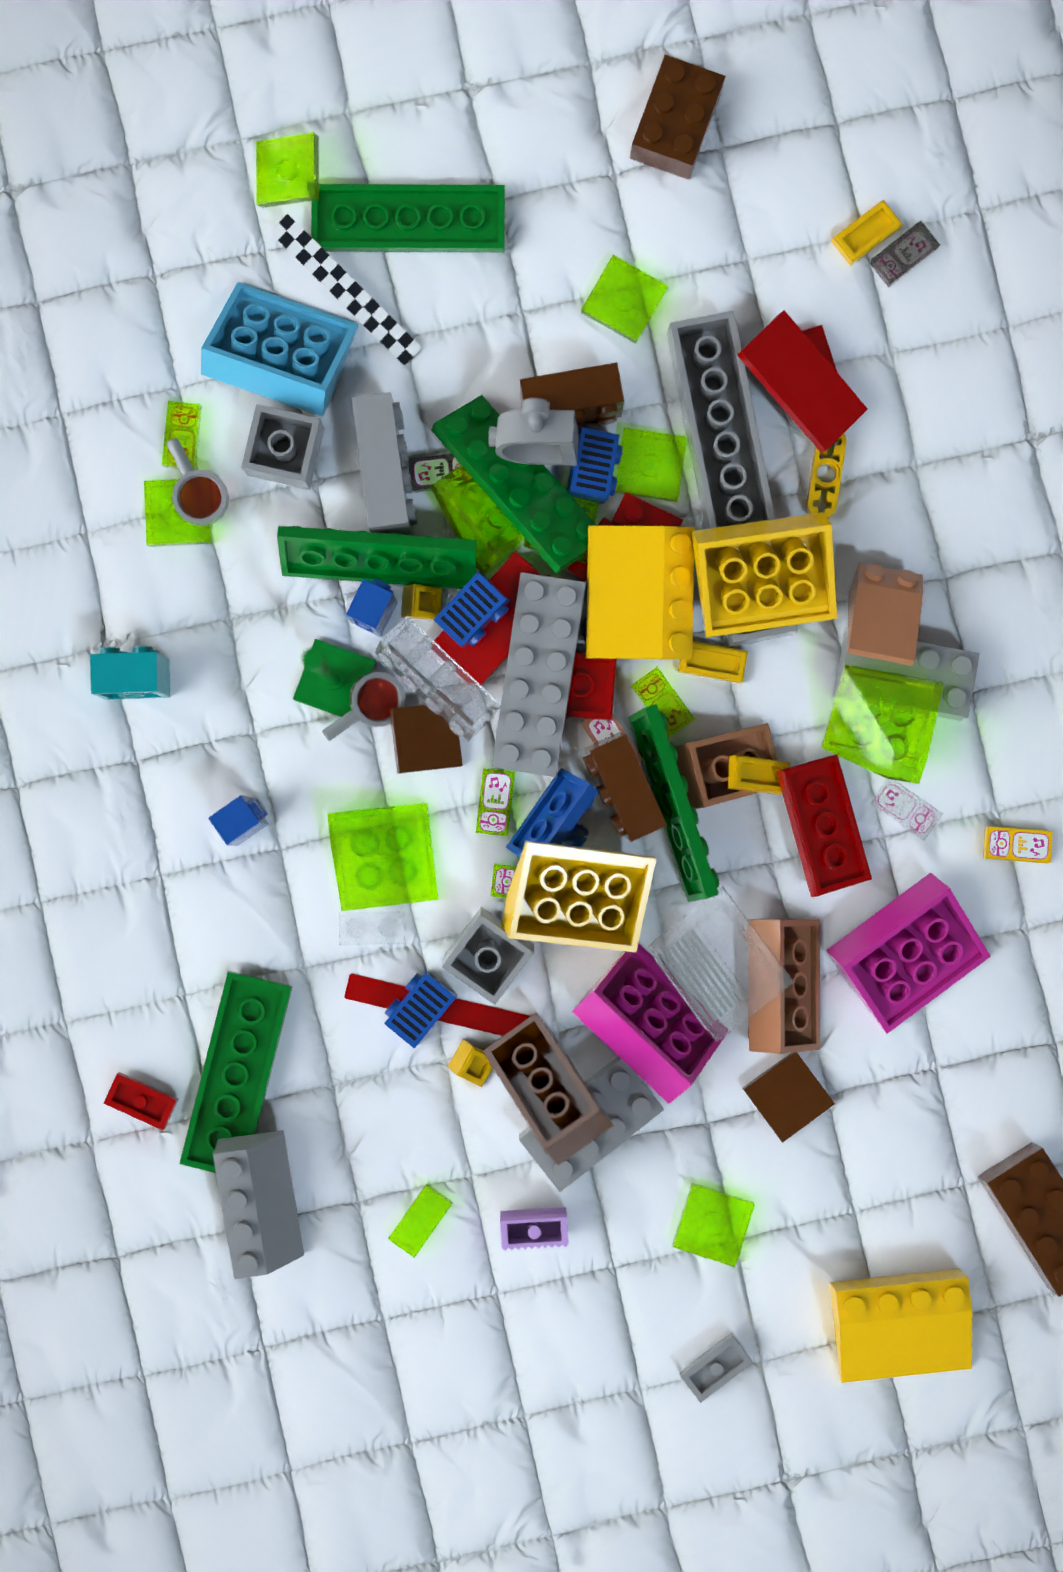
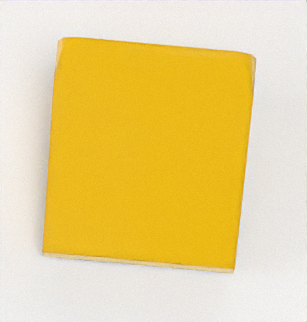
(421, 602)
(470, 1063)

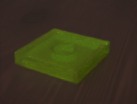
(287, 170)
(624, 299)
(651, 464)
(164, 523)
(713, 1224)

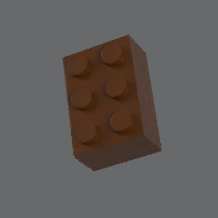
(677, 117)
(591, 392)
(624, 787)

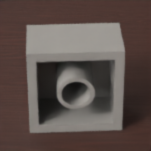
(282, 446)
(486, 956)

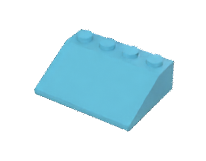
(278, 349)

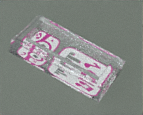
(906, 808)

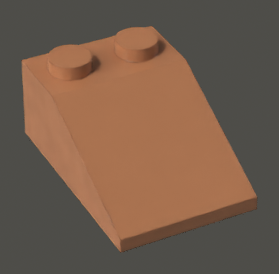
(884, 613)
(707, 763)

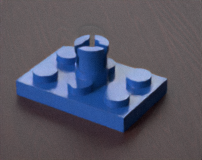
(557, 814)

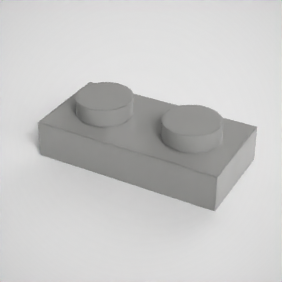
(715, 1367)

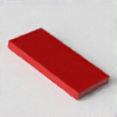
(802, 381)
(493, 649)
(824, 825)

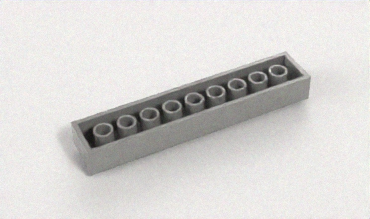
(722, 431)

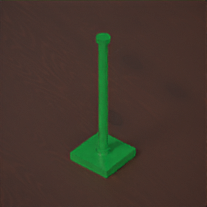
(330, 677)

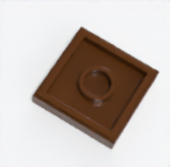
(423, 740)
(788, 1096)

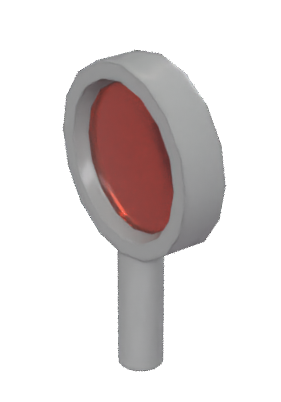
(198, 494)
(370, 702)

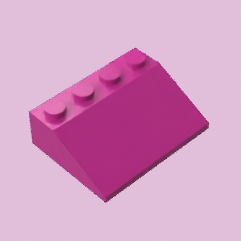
(909, 952)
(648, 1024)

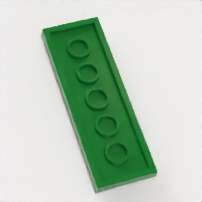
(409, 218)
(523, 492)
(380, 556)
(670, 792)
(236, 1065)

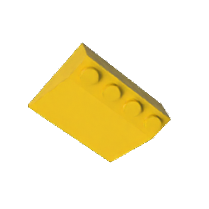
(765, 574)
(640, 592)
(578, 897)
(902, 1325)

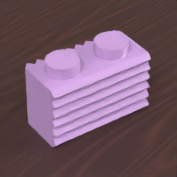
(534, 1228)

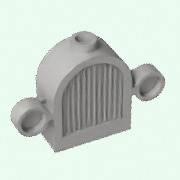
(536, 435)

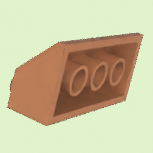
(793, 1017)

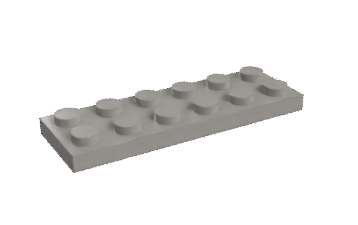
(538, 674)

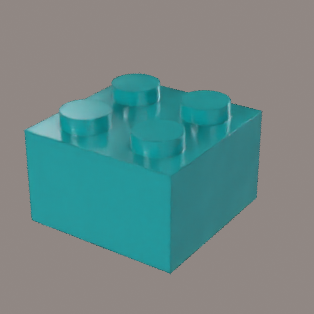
(129, 675)

